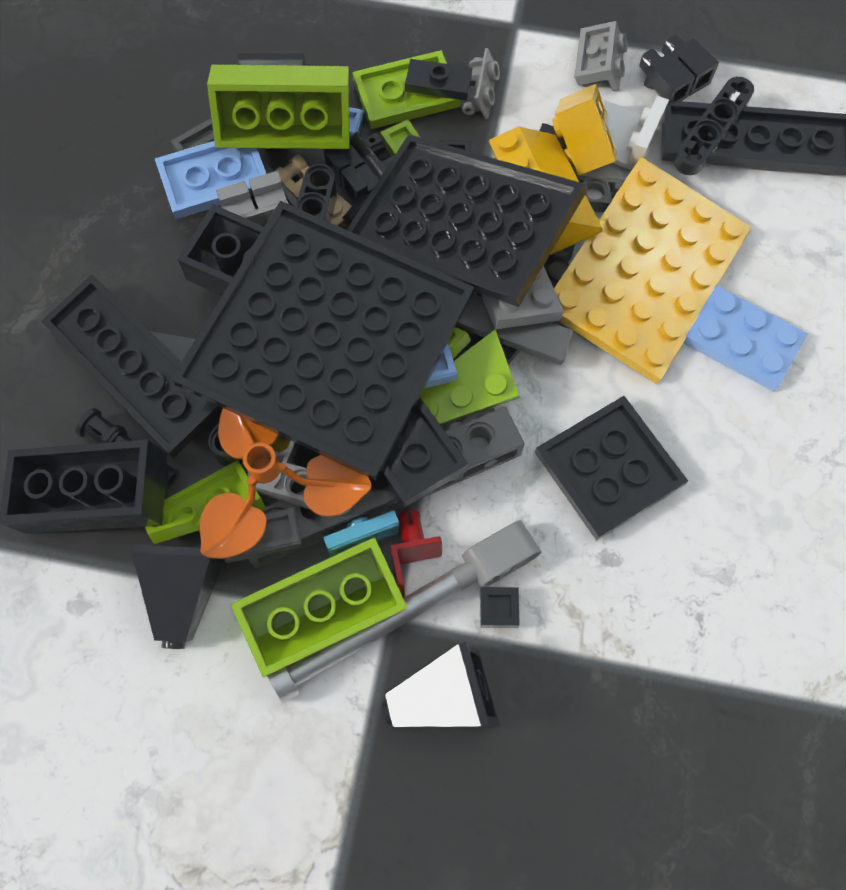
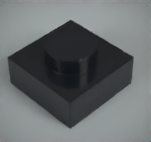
(499, 607)

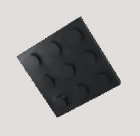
(610, 467)

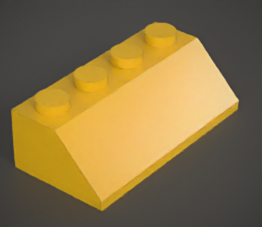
(544, 153)

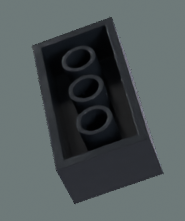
(84, 487)

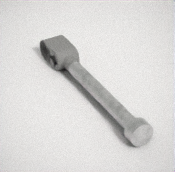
(484, 563)

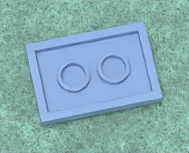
(197, 172)
(745, 338)

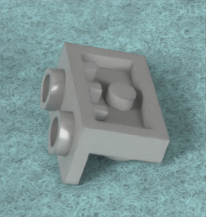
(601, 55)

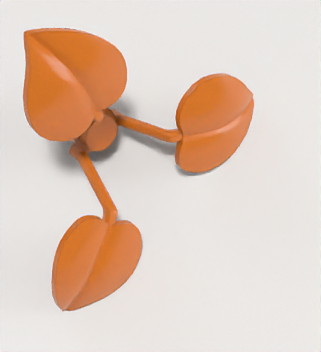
(233, 526)

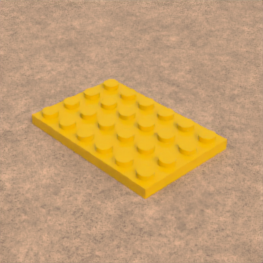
(649, 269)

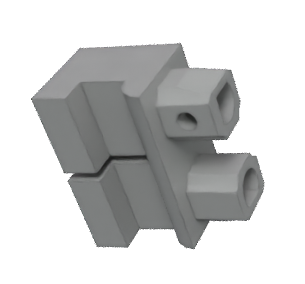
(266, 192)

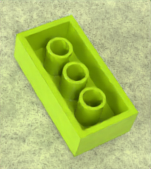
(280, 106)

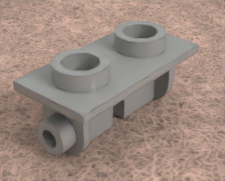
(482, 85)

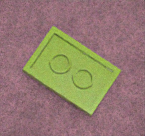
(384, 93)

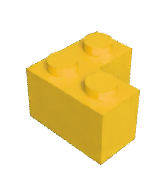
(584, 127)

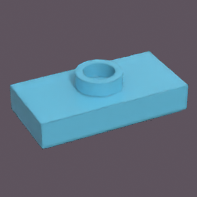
(361, 531)

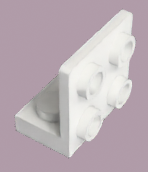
(633, 131)

